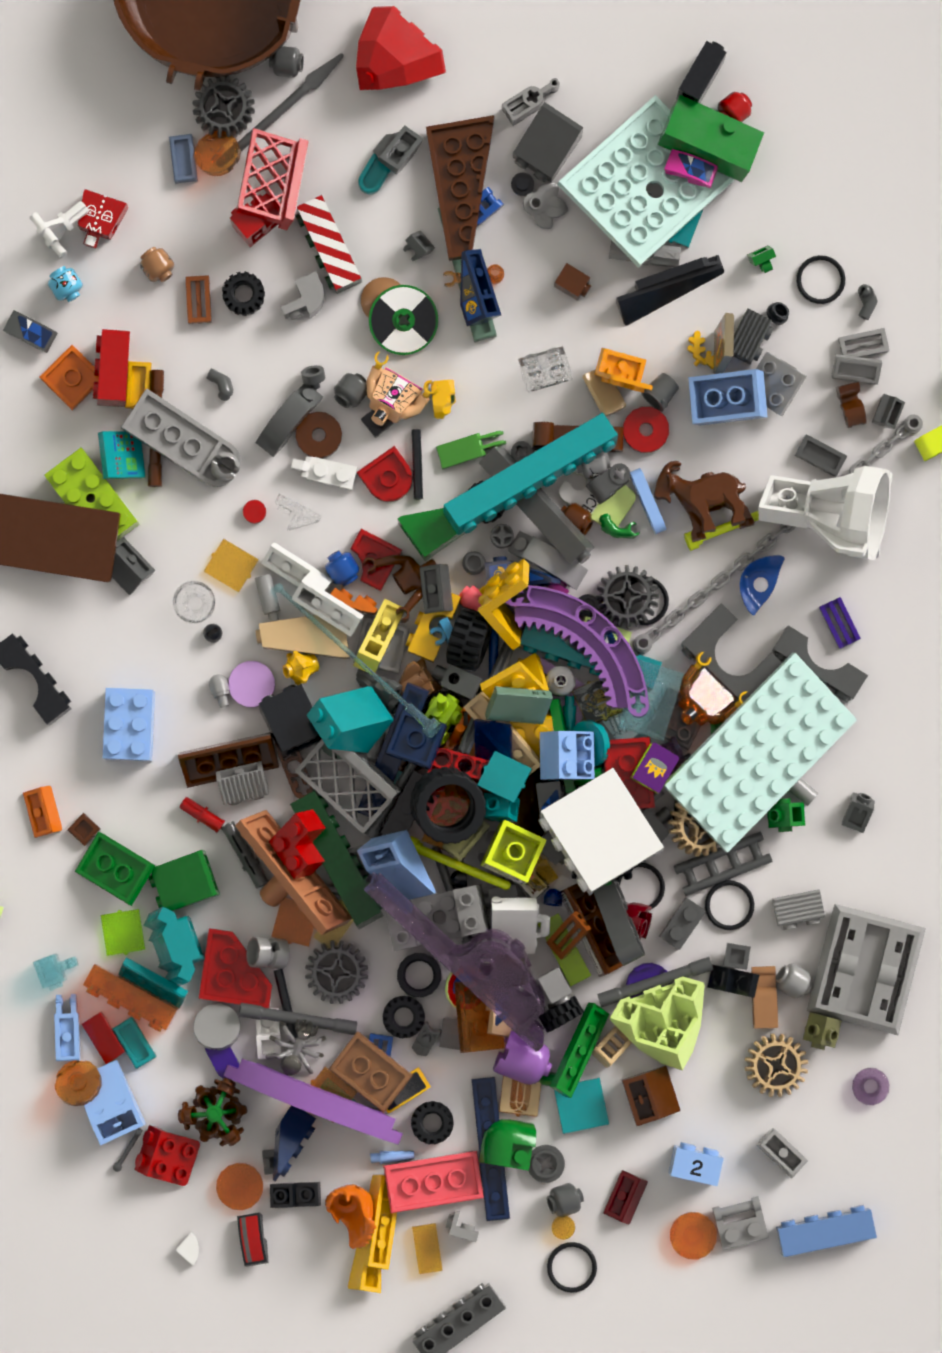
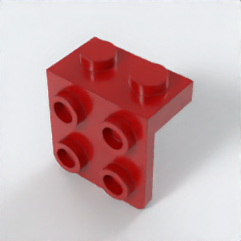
(167, 1156)

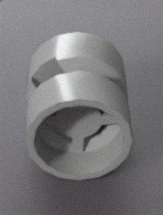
(267, 953)

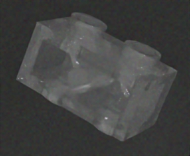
(545, 369)

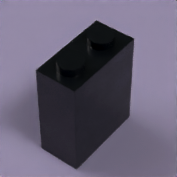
(703, 72)
(288, 720)

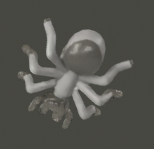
(295, 1049)

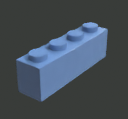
(827, 1231)

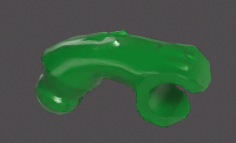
(611, 529)

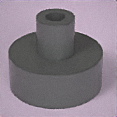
(313, 376)

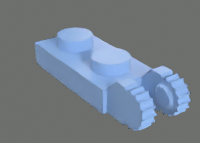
(67, 1031)

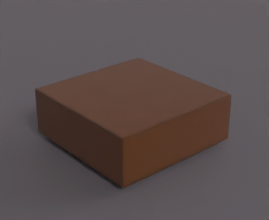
(84, 829)

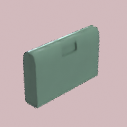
(518, 705)

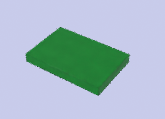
(115, 868)

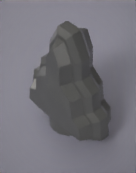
(390, 702)

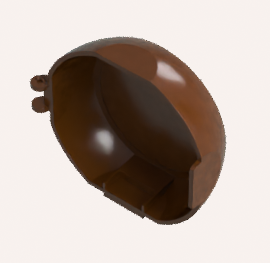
(209, 35)

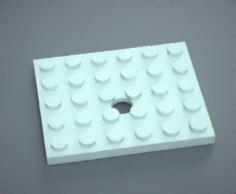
(614, 181)

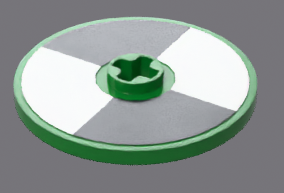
(403, 338)

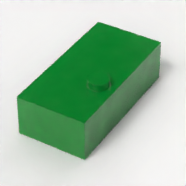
(711, 137)

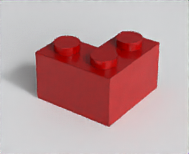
(252, 227)
(295, 845)

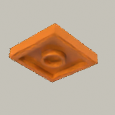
(70, 377)

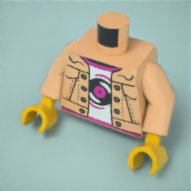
(394, 395)

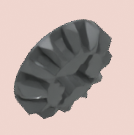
(549, 1174)

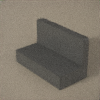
(130, 567)

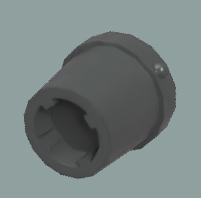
(662, 392)

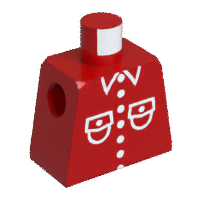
(102, 219)

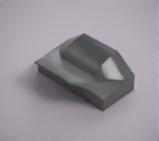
(398, 148)

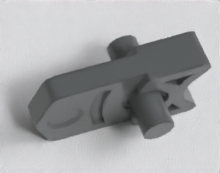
(425, 1040)

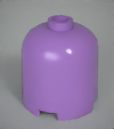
(521, 1061)

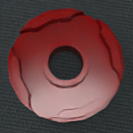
(656, 420)

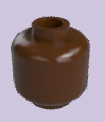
(579, 517)

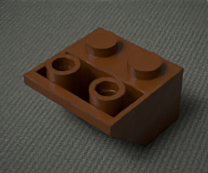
(651, 1095)

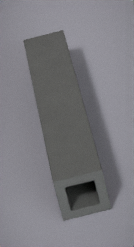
(544, 513)

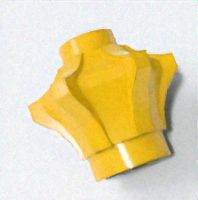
(300, 667)

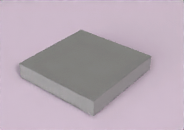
(393, 657)

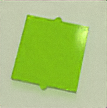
(123, 932)

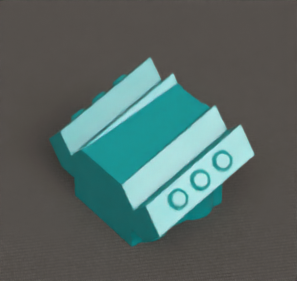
(174, 944)

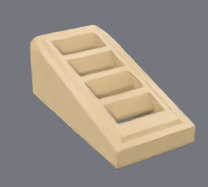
(601, 1056)

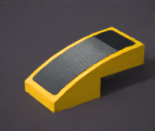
(413, 1088)

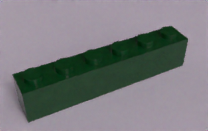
(339, 864)

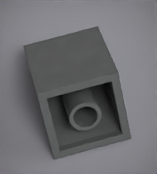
(547, 143)

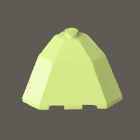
(663, 1020)

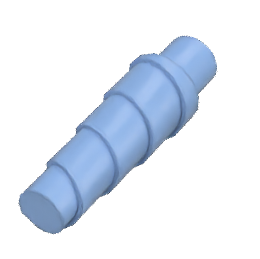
(391, 1156)

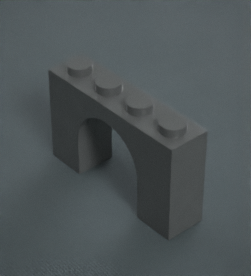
(705, 639)

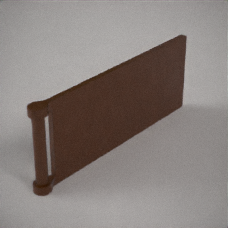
(58, 538)

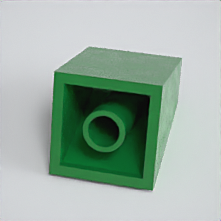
(428, 531)
(184, 881)

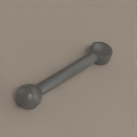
(118, 1166)

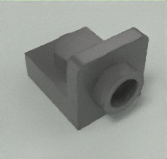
(858, 812)

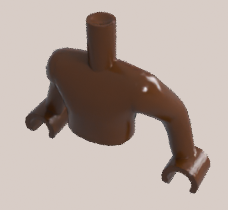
(406, 577)

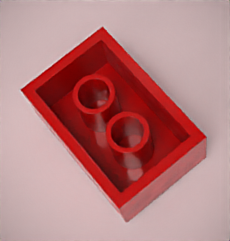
(111, 368)

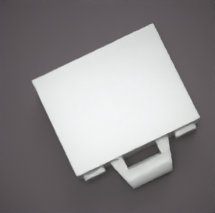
(519, 920)

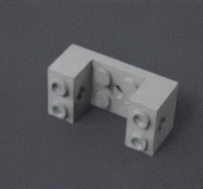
(464, 915)

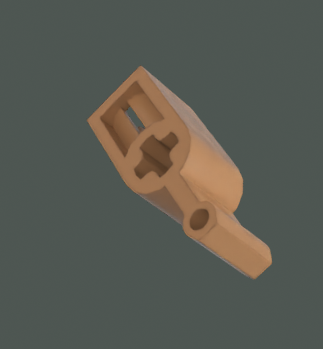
(765, 1001)

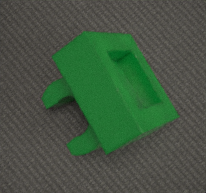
(762, 258)

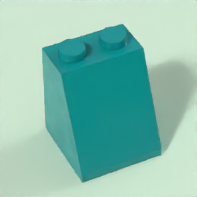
(350, 720)

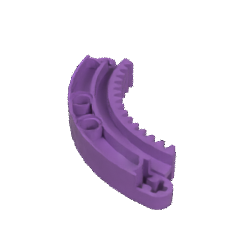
(616, 661)
(314, 1100)

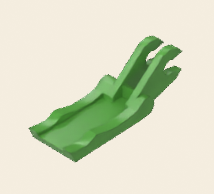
(466, 449)

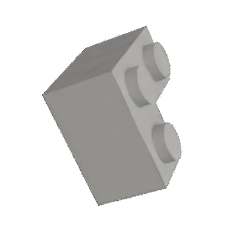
(553, 987)

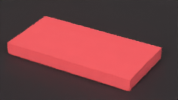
(433, 1181)

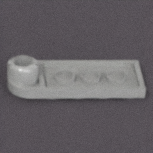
(182, 440)

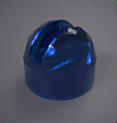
(553, 898)

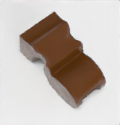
(850, 404)

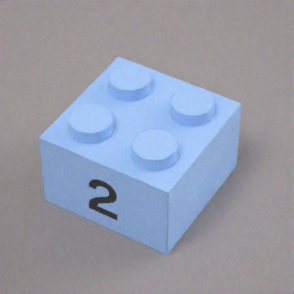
(695, 1164)

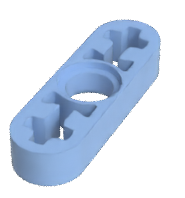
(647, 501)

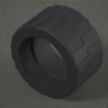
(467, 825)

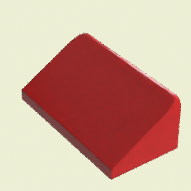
(103, 1037)

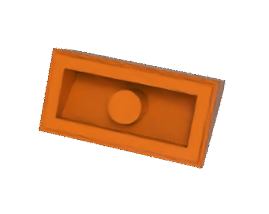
(42, 811)

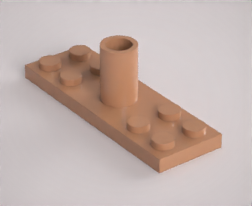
(308, 892)

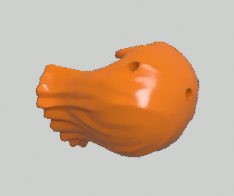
(355, 1209)

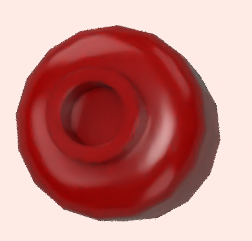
(736, 106)

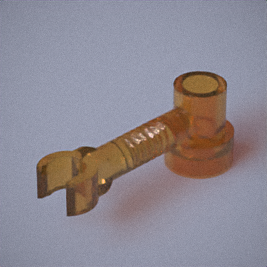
(494, 279)

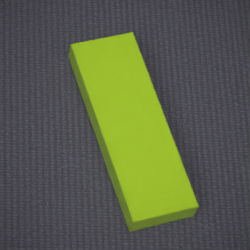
(573, 965)

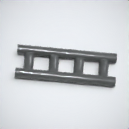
(716, 877)

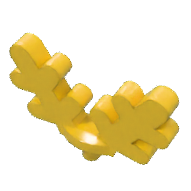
(696, 350)

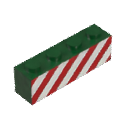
(329, 245)

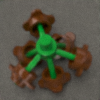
(209, 1126)

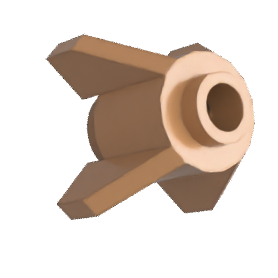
(417, 674)

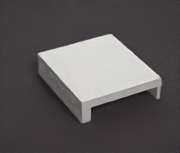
(600, 831)

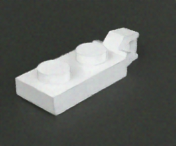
(326, 472)

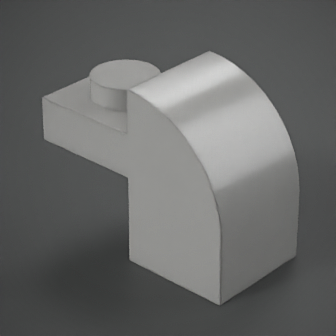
(311, 297)

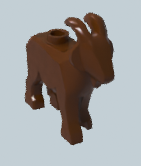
(704, 496)

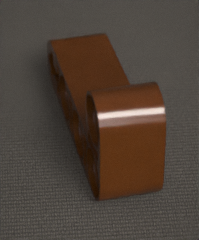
(548, 432)

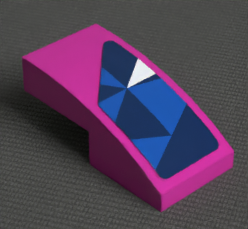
(691, 167)

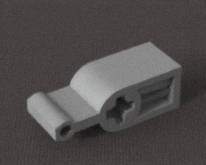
(519, 108)

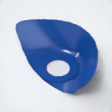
(764, 567)

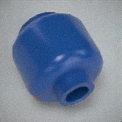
(342, 568)

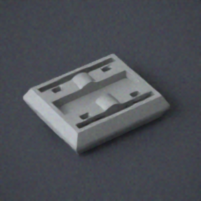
(866, 969)

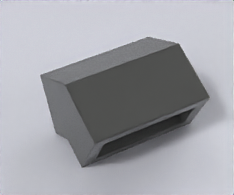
(888, 411)

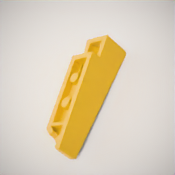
(376, 1255)

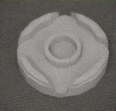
(217, 1026)

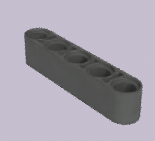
(618, 923)

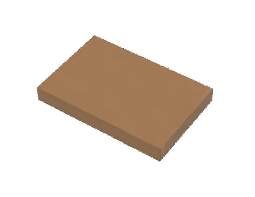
(371, 1072)

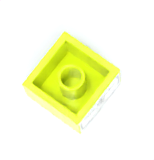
(513, 852)

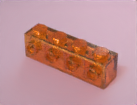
(130, 996)

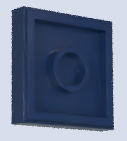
(411, 744)

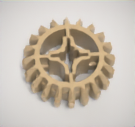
(694, 834)
(770, 1075)

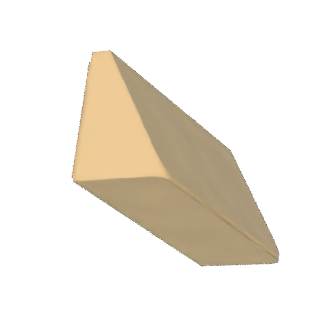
(605, 394)

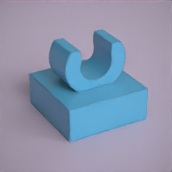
(445, 629)

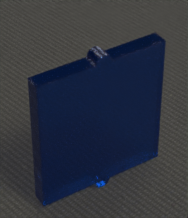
(492, 737)

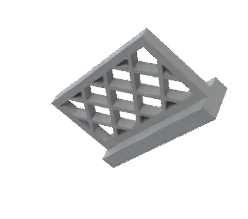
(365, 769)

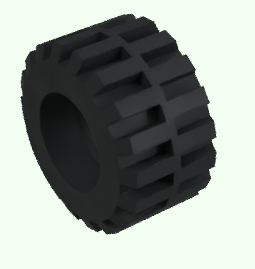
(468, 640)

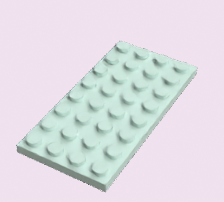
(759, 752)

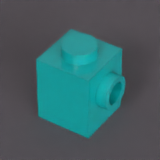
(500, 809)

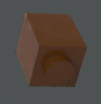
(573, 282)

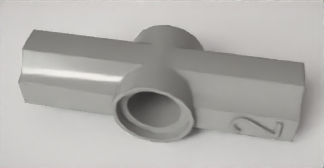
(665, 256)

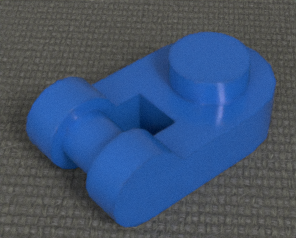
(495, 205)

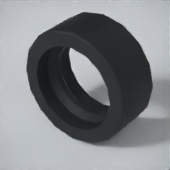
(402, 971)

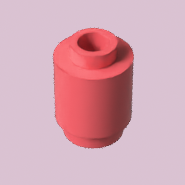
(470, 598)

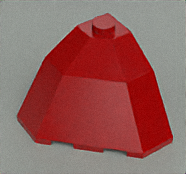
(395, 52)

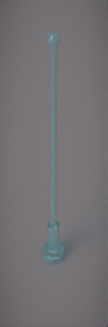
(430, 727)

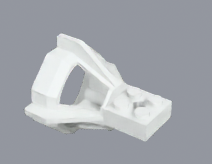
(842, 510)

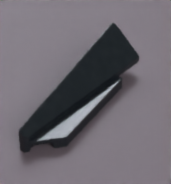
(666, 287)

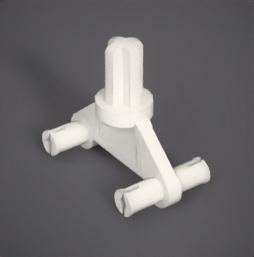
(53, 230)

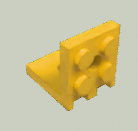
(498, 591)
(523, 675)

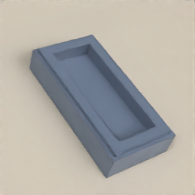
(183, 158)

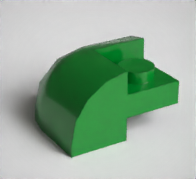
(508, 1144)

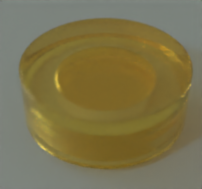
(563, 1227)

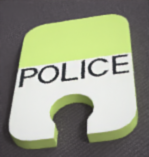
(616, 506)

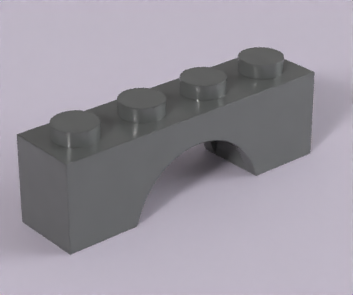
(845, 680)

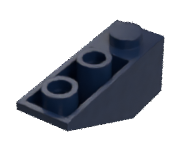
(288, 1136)

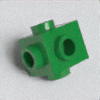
(786, 815)

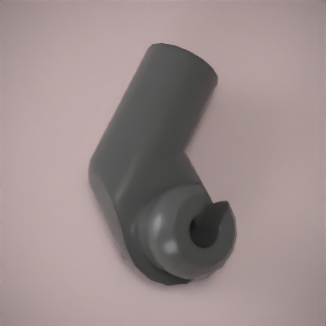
(868, 299)
(224, 384)

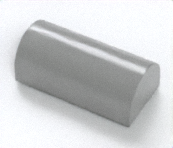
(782, 1152)

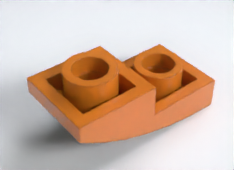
(361, 604)

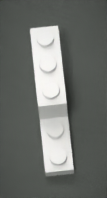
(312, 589)

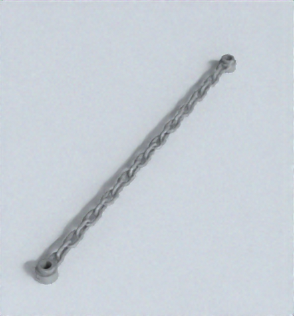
(910, 430)

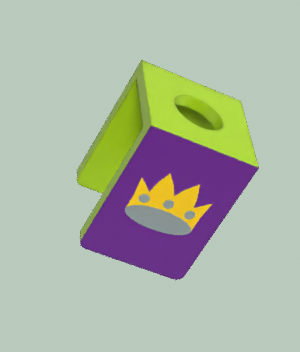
(654, 767)

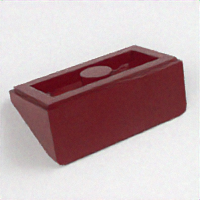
(625, 1197)

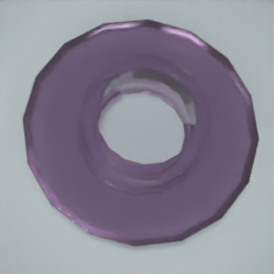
(871, 1098)

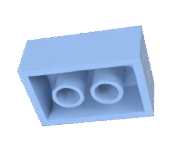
(728, 397)
(128, 724)

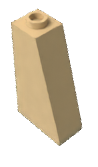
(301, 636)

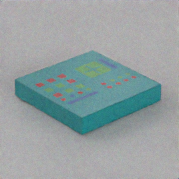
(121, 455)

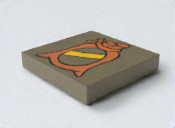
(723, 343)

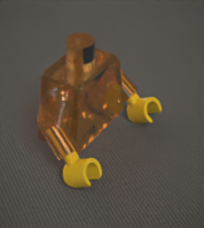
(705, 697)

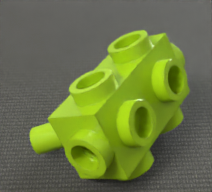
(445, 711)

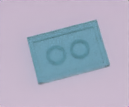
(662, 692)

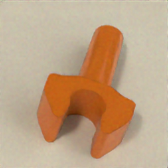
(455, 737)

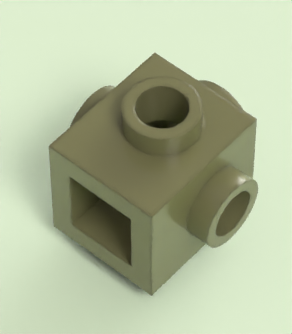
(822, 1031)

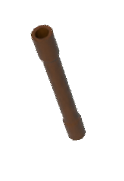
(155, 466)

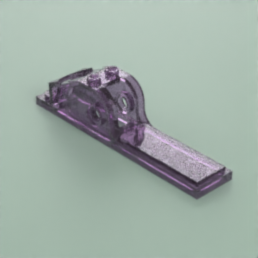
(492, 983)

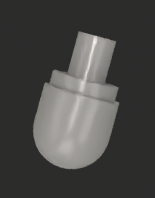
(219, 689)

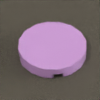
(251, 683)

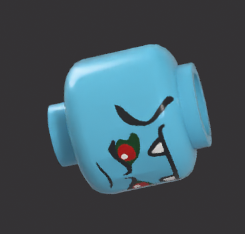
(65, 284)

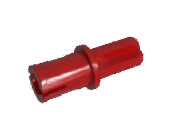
(202, 814)

